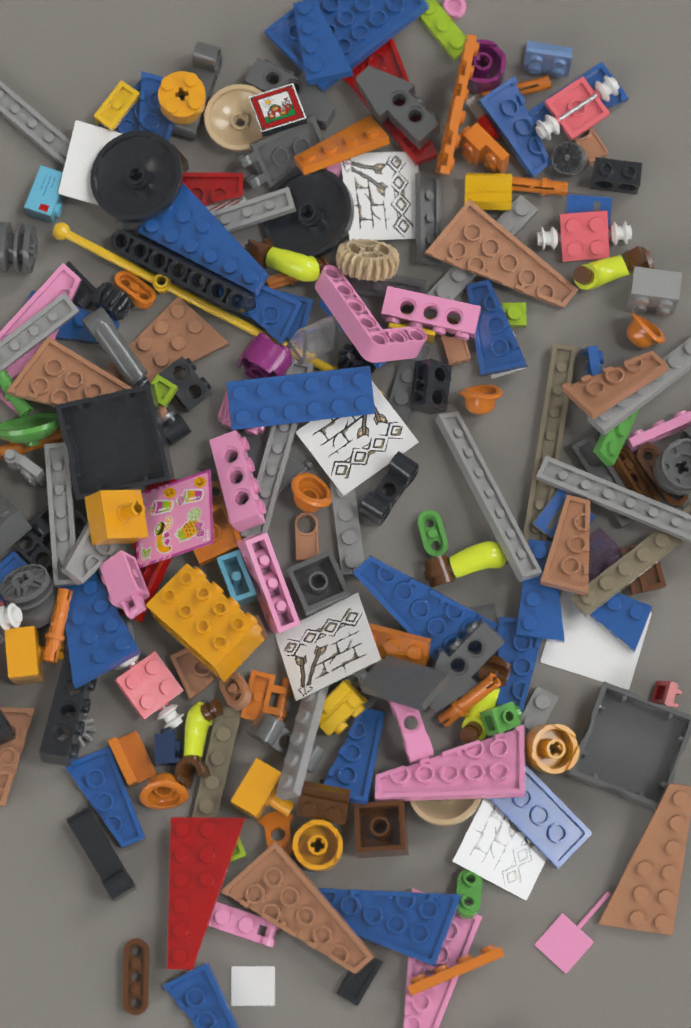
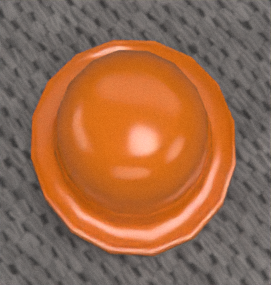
(643, 332)
(481, 398)
(310, 492)
(163, 792)

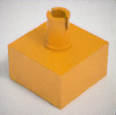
(116, 517)
(25, 655)
(259, 792)

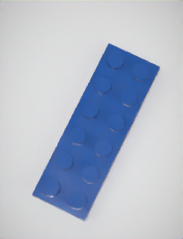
(300, 397)

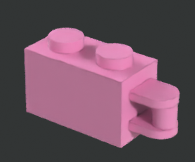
(125, 583)

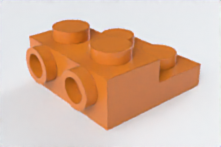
(481, 147)
(224, 536)

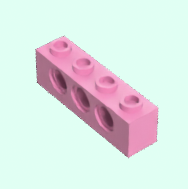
(397, 298)
(224, 450)
(268, 582)

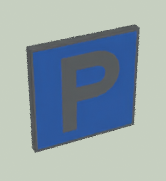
(588, 202)
(549, 516)

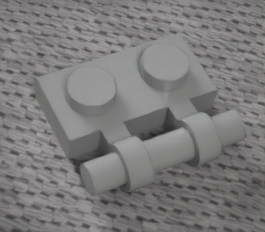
(32, 473)

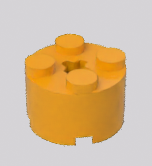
(182, 84)
(562, 742)
(308, 835)

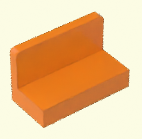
(132, 758)

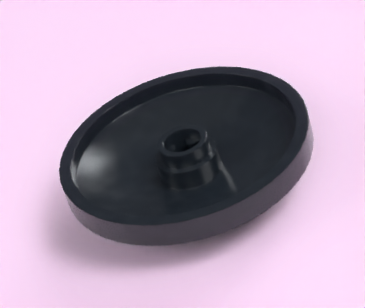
(136, 176)
(321, 214)

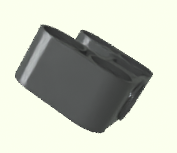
(269, 729)

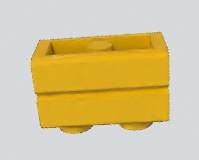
(340, 707)

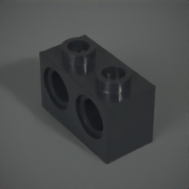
(616, 175)
(190, 379)
(430, 386)

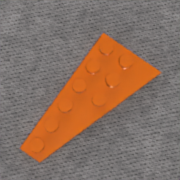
(455, 114)

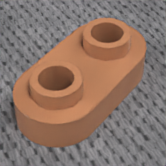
(236, 691)

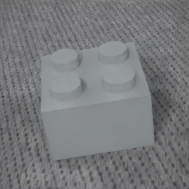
(654, 291)

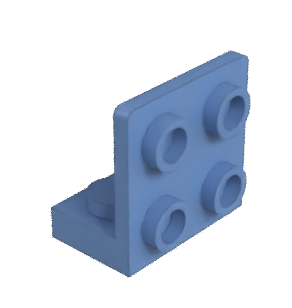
(547, 59)

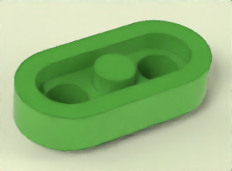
(433, 534)
(469, 892)

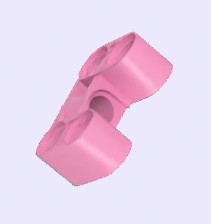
(416, 741)

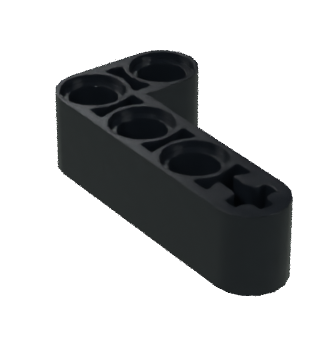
(101, 854)

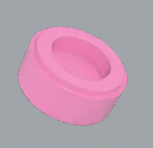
(455, 8)

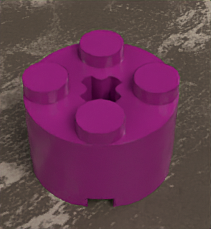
(494, 65)
(264, 358)

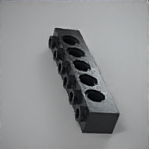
(64, 751)

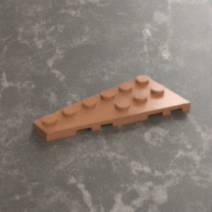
(490, 251)
(172, 335)
(63, 376)
(652, 878)
(289, 899)

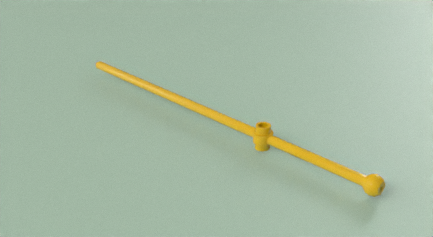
(62, 231)

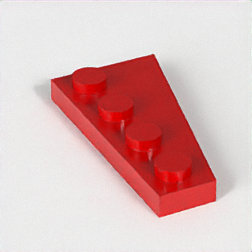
(215, 187)

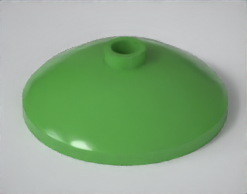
(29, 428)

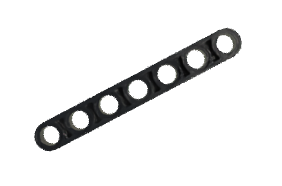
(192, 272)

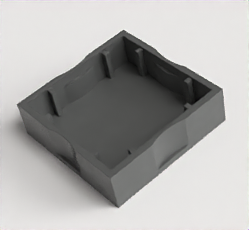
(631, 746)

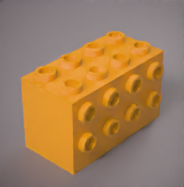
(206, 621)

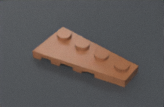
(615, 384)
(11, 752)

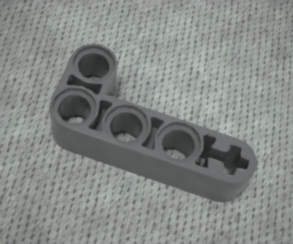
(206, 65)

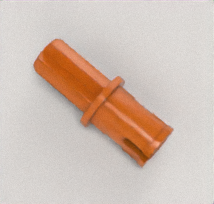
(280, 280)

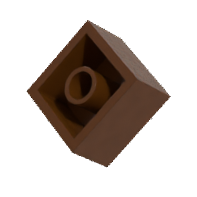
(381, 829)

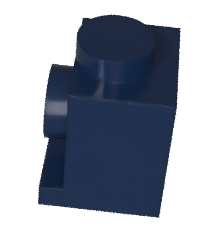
(167, 748)

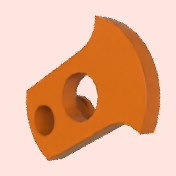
(275, 821)

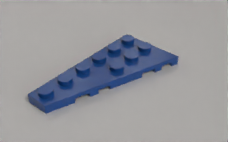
(199, 237)
(420, 607)
(95, 633)
(398, 920)

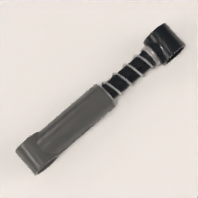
(129, 366)

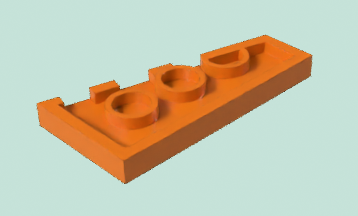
(346, 144)

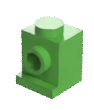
(501, 718)

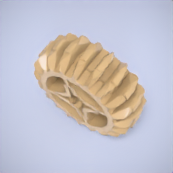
(367, 259)

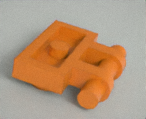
(262, 687)

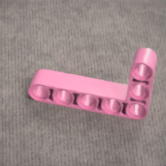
(361, 326)

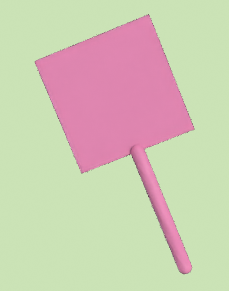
(566, 942)

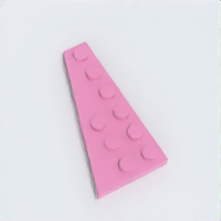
(59, 282)
(466, 772)
(428, 1006)

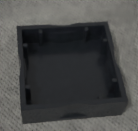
(115, 441)

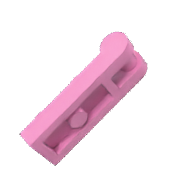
(242, 924)

